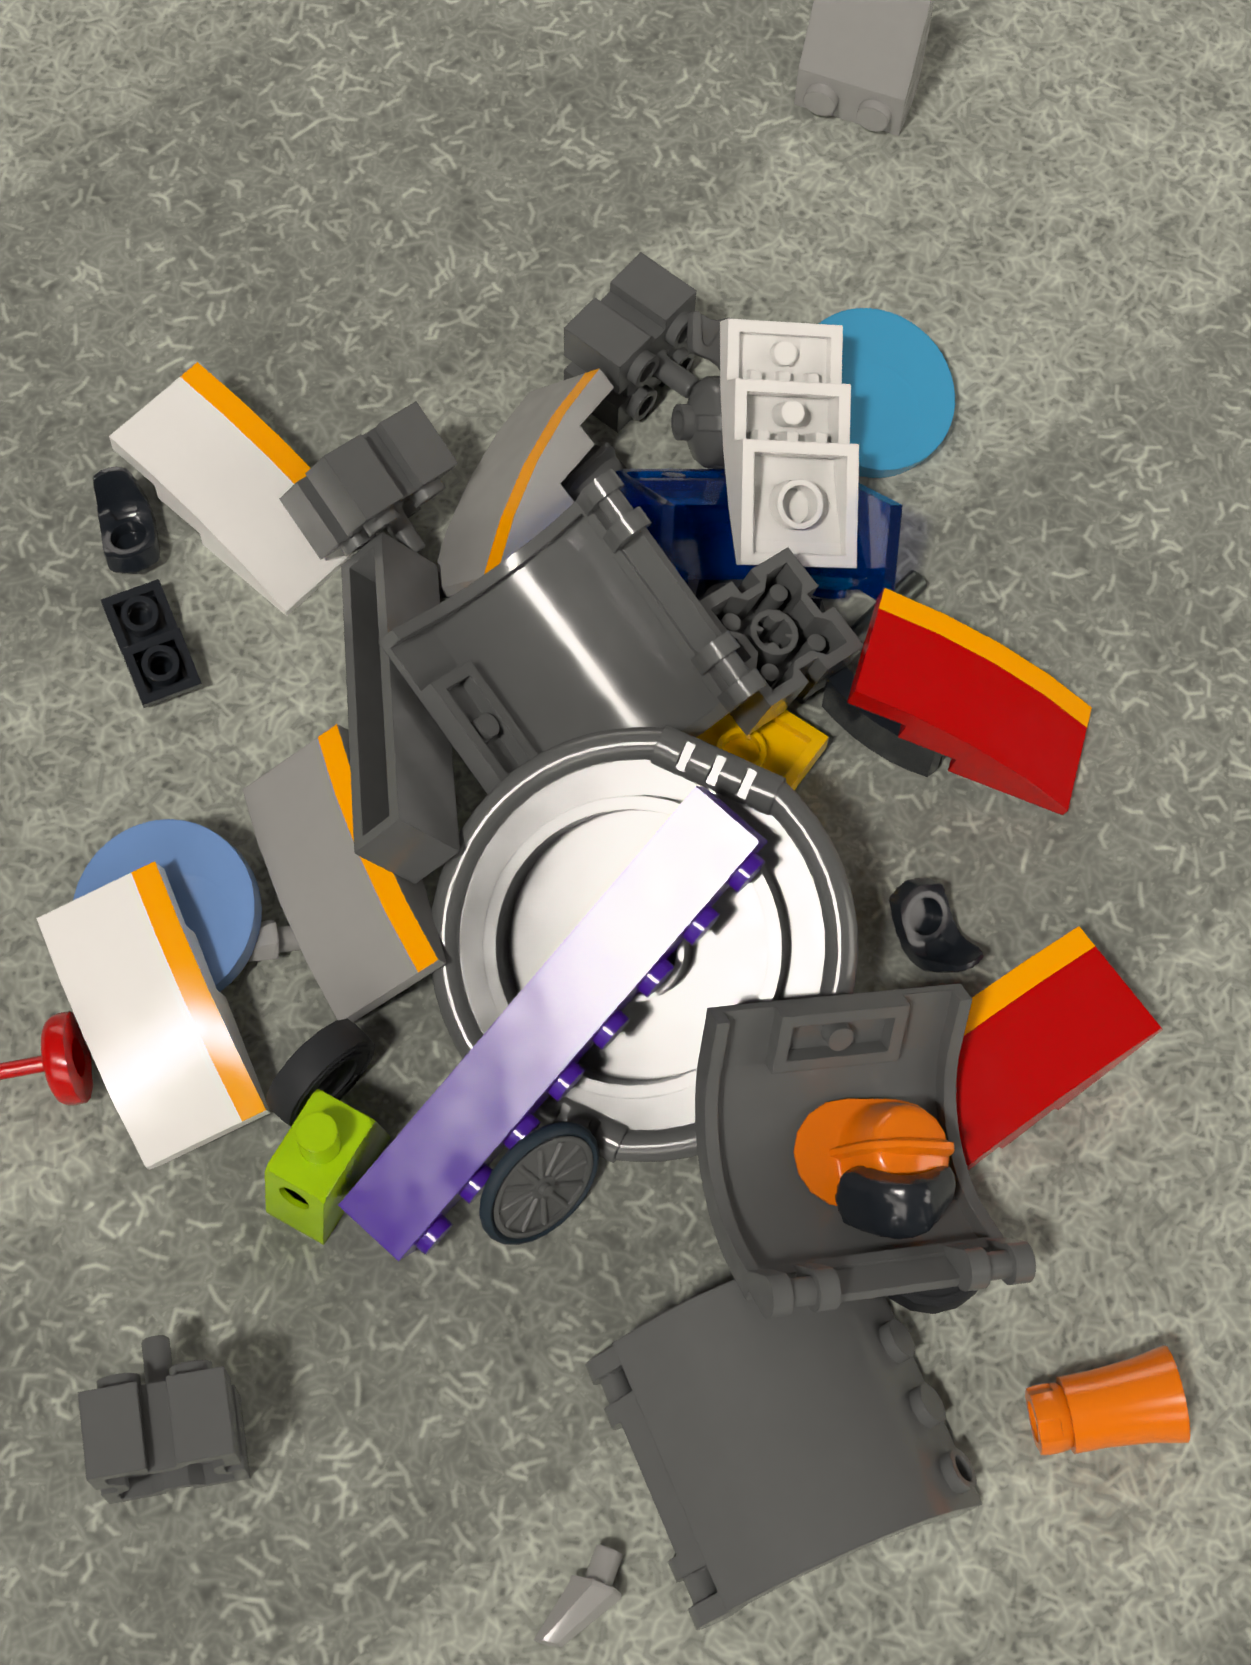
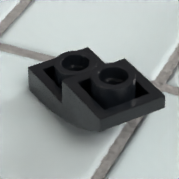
(151, 643)
(873, 730)

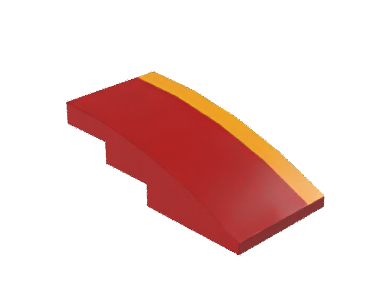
(971, 702)
(1042, 1041)

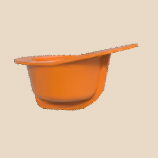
(870, 1134)

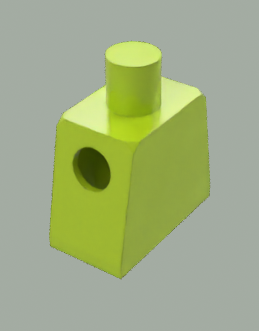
(321, 1162)

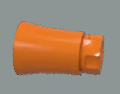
(1111, 1406)

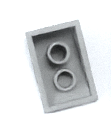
(864, 60)

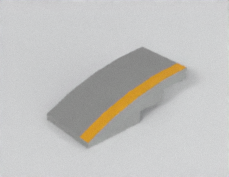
(520, 479)
(354, 921)

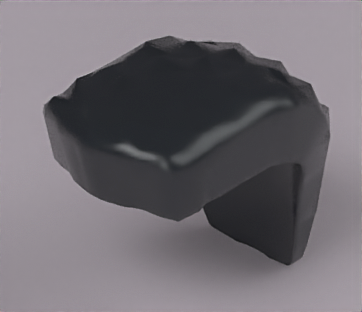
(125, 521)
(928, 929)
(894, 1203)

